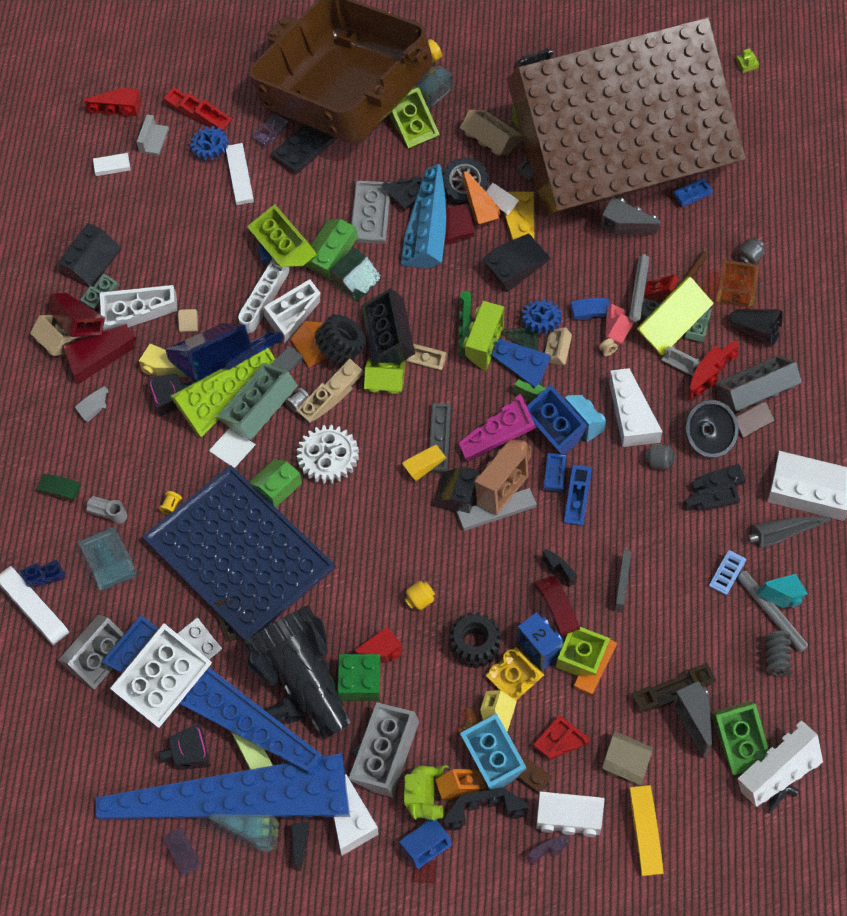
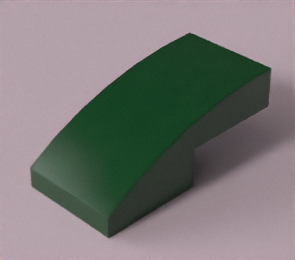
(59, 486)

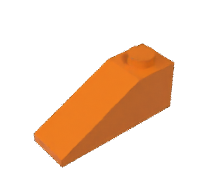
(481, 204)

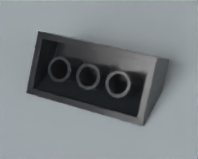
(388, 328)

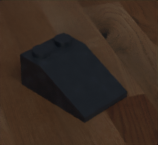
(515, 260)

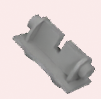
(680, 360)

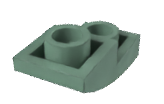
(92, 295)
(698, 329)

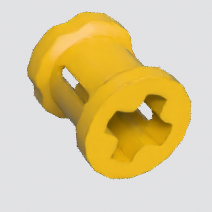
(170, 502)

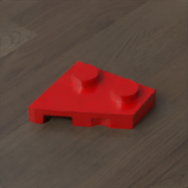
(560, 739)

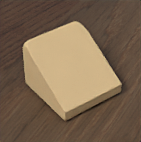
(188, 320)

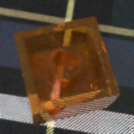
(737, 283)

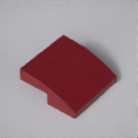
(458, 224)

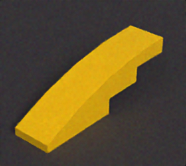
(646, 830)

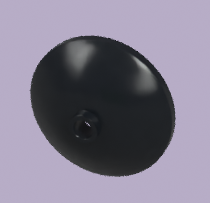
(720, 424)

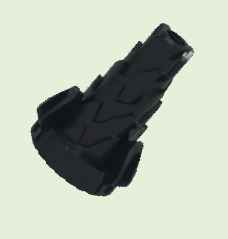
(293, 657)

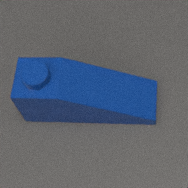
(578, 494)

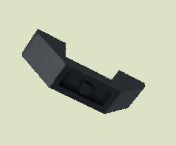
(513, 805)

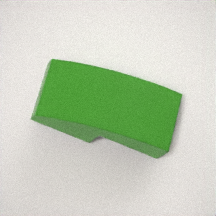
(527, 391)

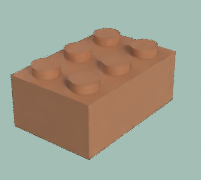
(501, 478)

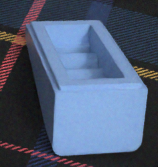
(733, 562)

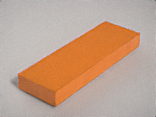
(588, 683)

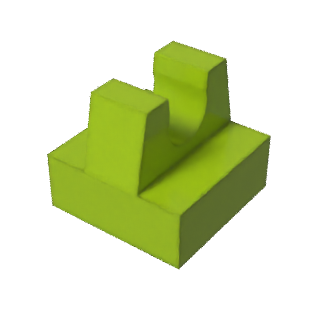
(747, 61)

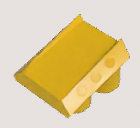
(514, 674)

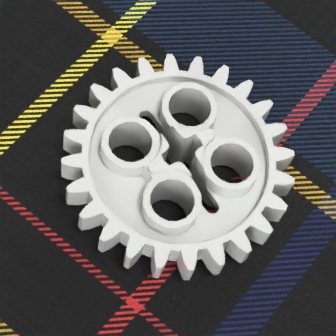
(327, 454)

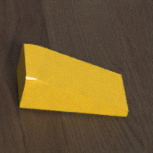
(424, 462)

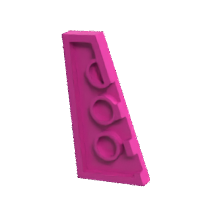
(505, 426)

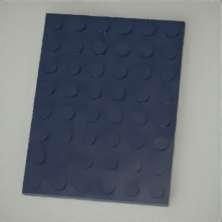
(240, 548)

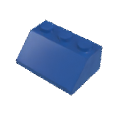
(557, 419)

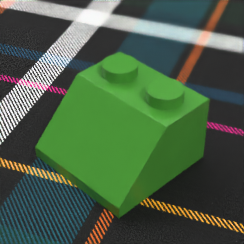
(277, 481)

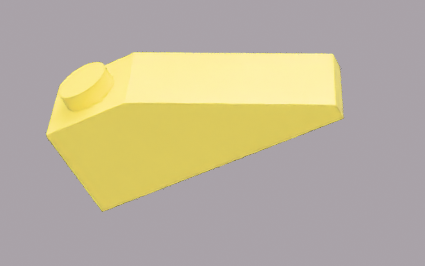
(156, 362)

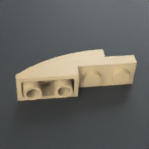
(331, 393)

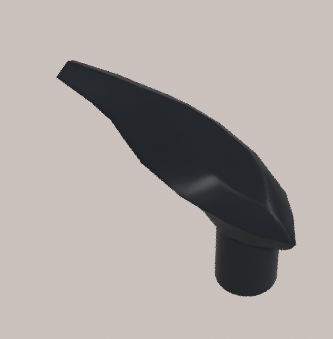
(780, 796)

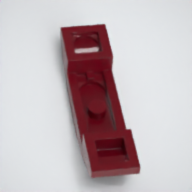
(558, 604)

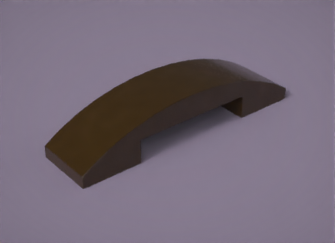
(664, 694)

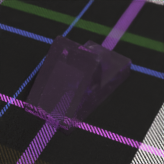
(182, 851)

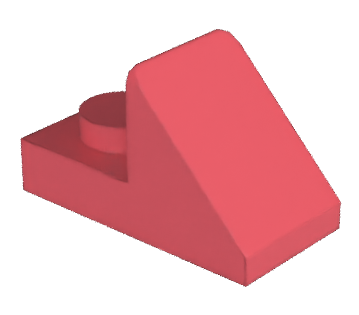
(617, 324)

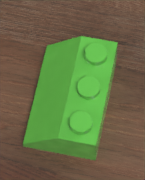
(331, 245)

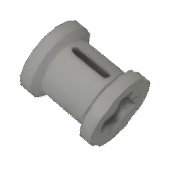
(297, 400)

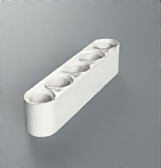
(259, 300)
(32, 606)

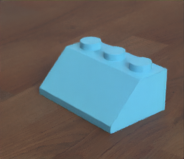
(494, 752)

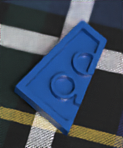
(523, 361)

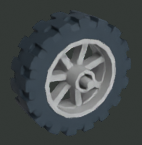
(456, 167)

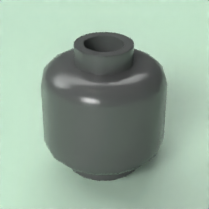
(751, 251)
(660, 456)

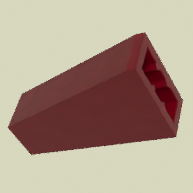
(75, 316)
(98, 351)

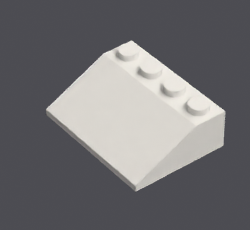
(809, 486)
(161, 675)

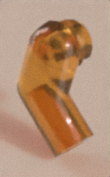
(470, 720)

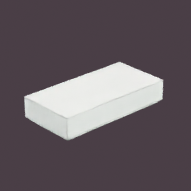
(111, 164)
(503, 199)

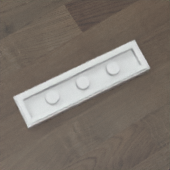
(239, 174)

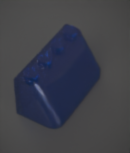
(198, 354)

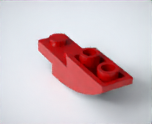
(710, 366)

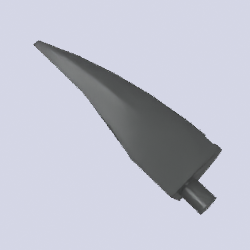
(776, 531)

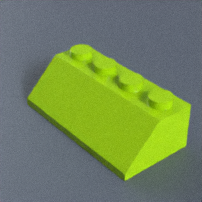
(281, 238)

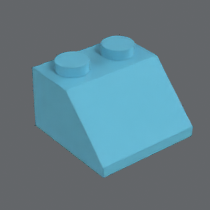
(585, 409)

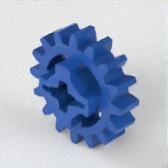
(209, 143)
(541, 316)

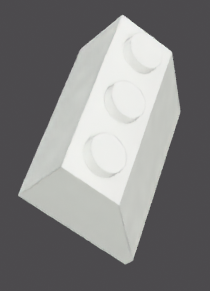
(570, 814)

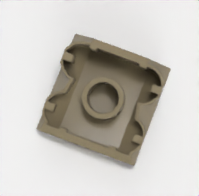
(627, 758)

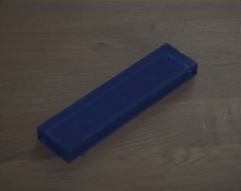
(249, 350)

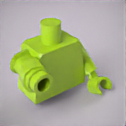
(420, 792)

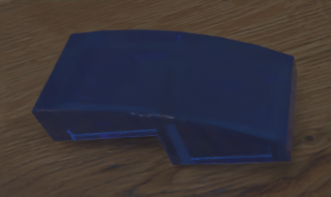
(42, 575)

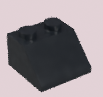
(457, 490)

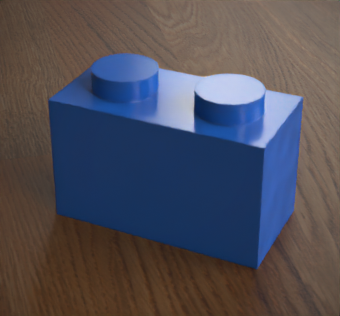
(425, 843)

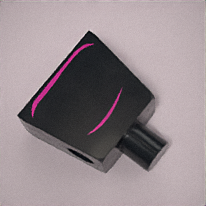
(162, 388)
(187, 749)

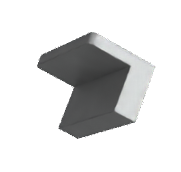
(151, 136)

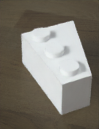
(292, 309)
(358, 827)

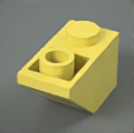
(498, 703)

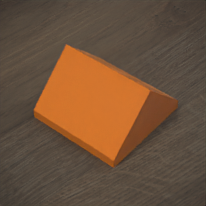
(305, 343)

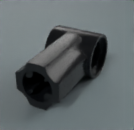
(285, 711)

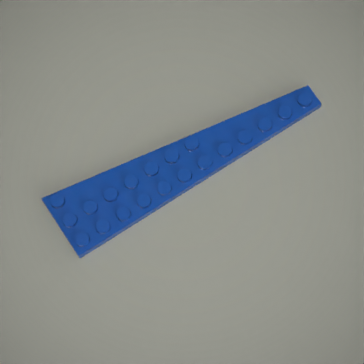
(222, 704)
(261, 791)

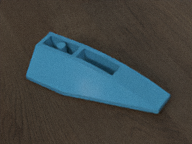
(427, 223)

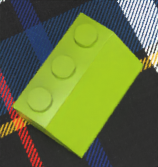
(484, 334)

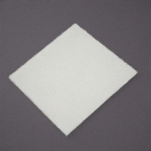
(232, 448)

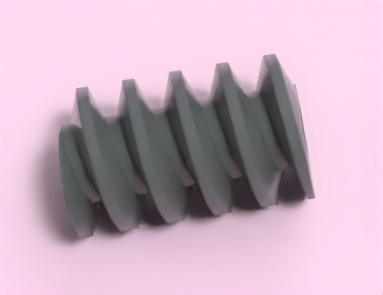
(777, 653)

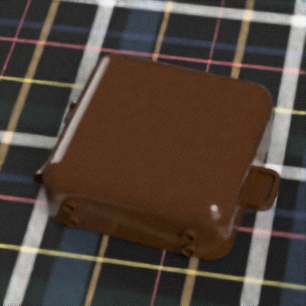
(341, 67)

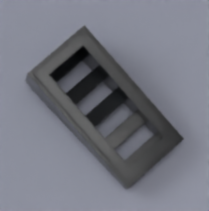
(300, 835)

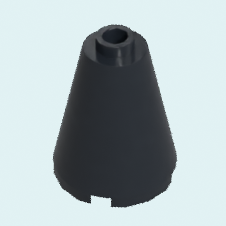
(758, 323)

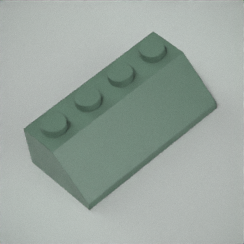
(257, 400)

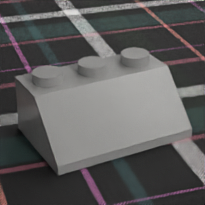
(89, 650)

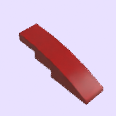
(197, 110)

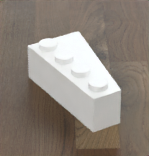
(136, 305)

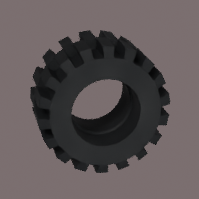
(340, 338)
(480, 625)

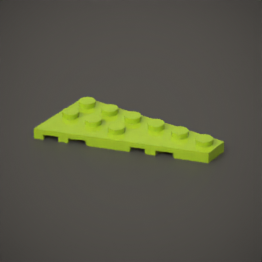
(208, 396)

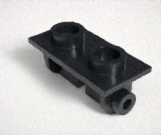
(534, 58)

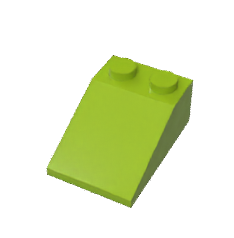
(414, 119)

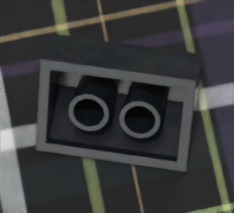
(88, 256)

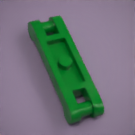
(465, 316)

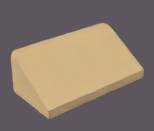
(558, 345)
(428, 357)

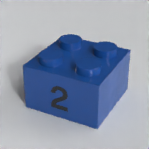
(539, 641)

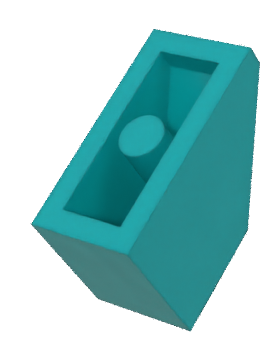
(783, 591)

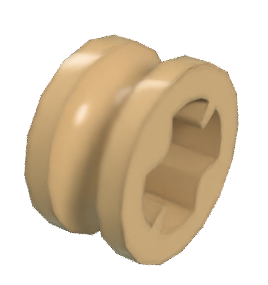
(608, 347)

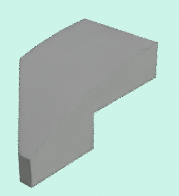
(92, 404)

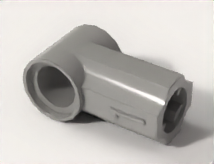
(106, 508)

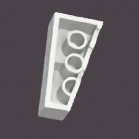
(632, 411)
(782, 765)

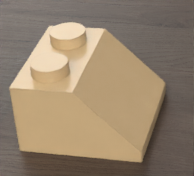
(52, 335)

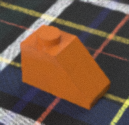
(460, 782)

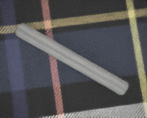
(639, 288)
(773, 612)

